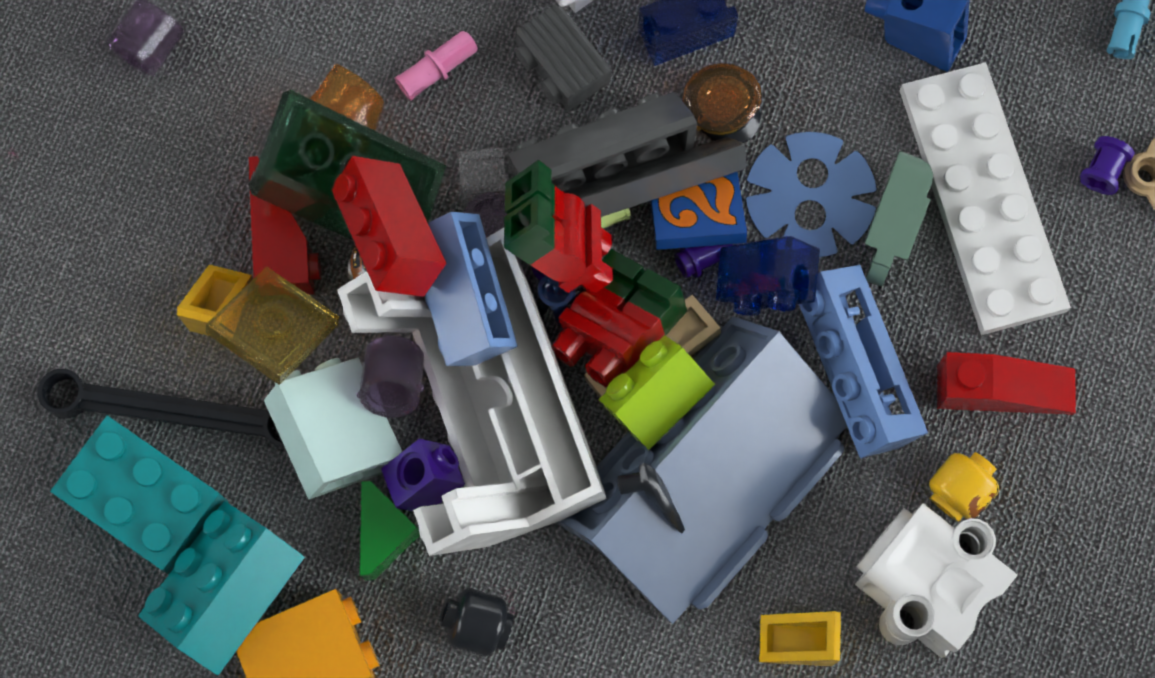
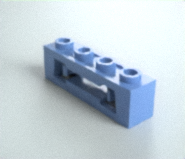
(861, 363)

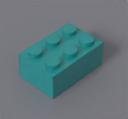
(137, 494)
(220, 587)

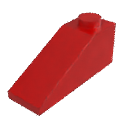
(281, 243)
(1004, 384)

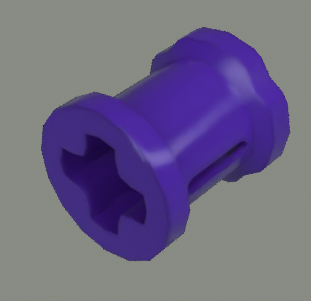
(1106, 165)

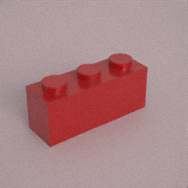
(388, 226)

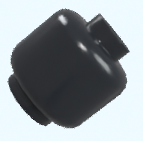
(477, 622)

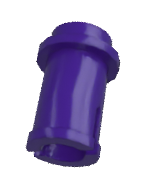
(694, 259)

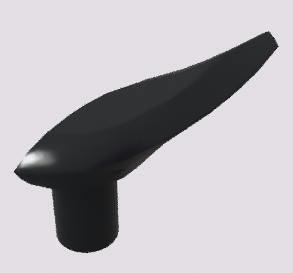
(655, 490)

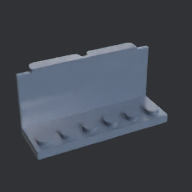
(728, 467)

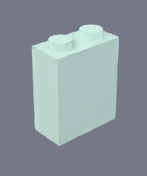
(329, 429)

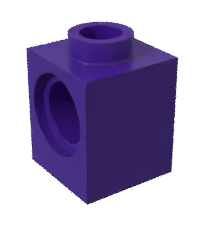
(422, 475)

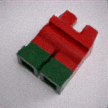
(555, 231)
(618, 319)

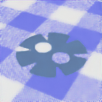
(844, 180)

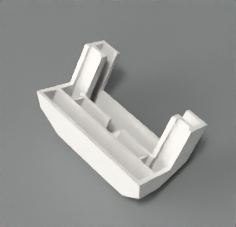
(503, 418)

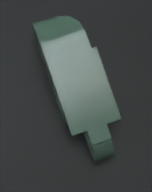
(898, 214)

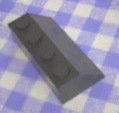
(612, 143)

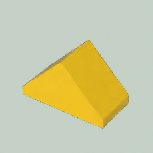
(209, 296)
(800, 638)

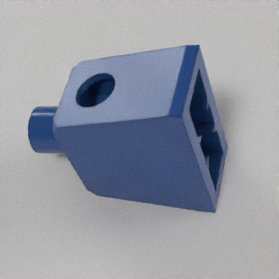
(924, 27)

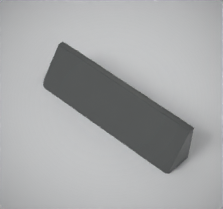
(663, 176)

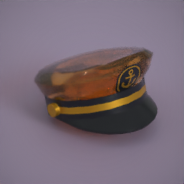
(724, 101)

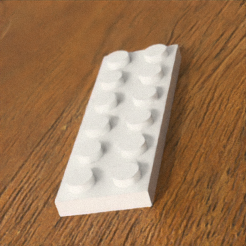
(984, 199)

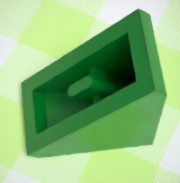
(383, 532)

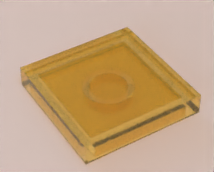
(272, 325)

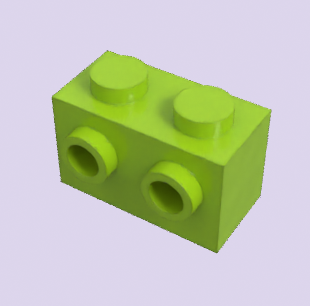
(656, 391)

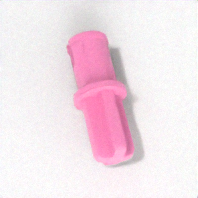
(436, 65)

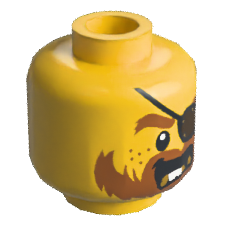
(964, 486)

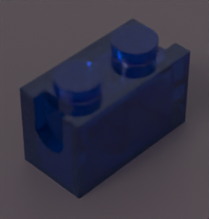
(684, 26)
(768, 275)

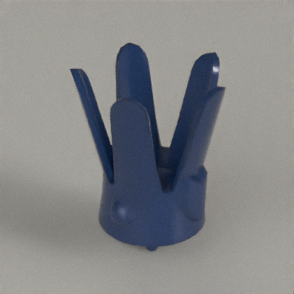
(553, 297)

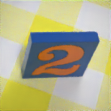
(700, 215)

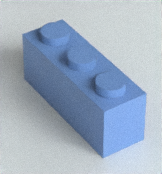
(467, 294)

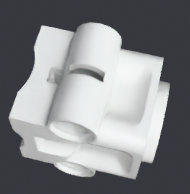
(928, 574)

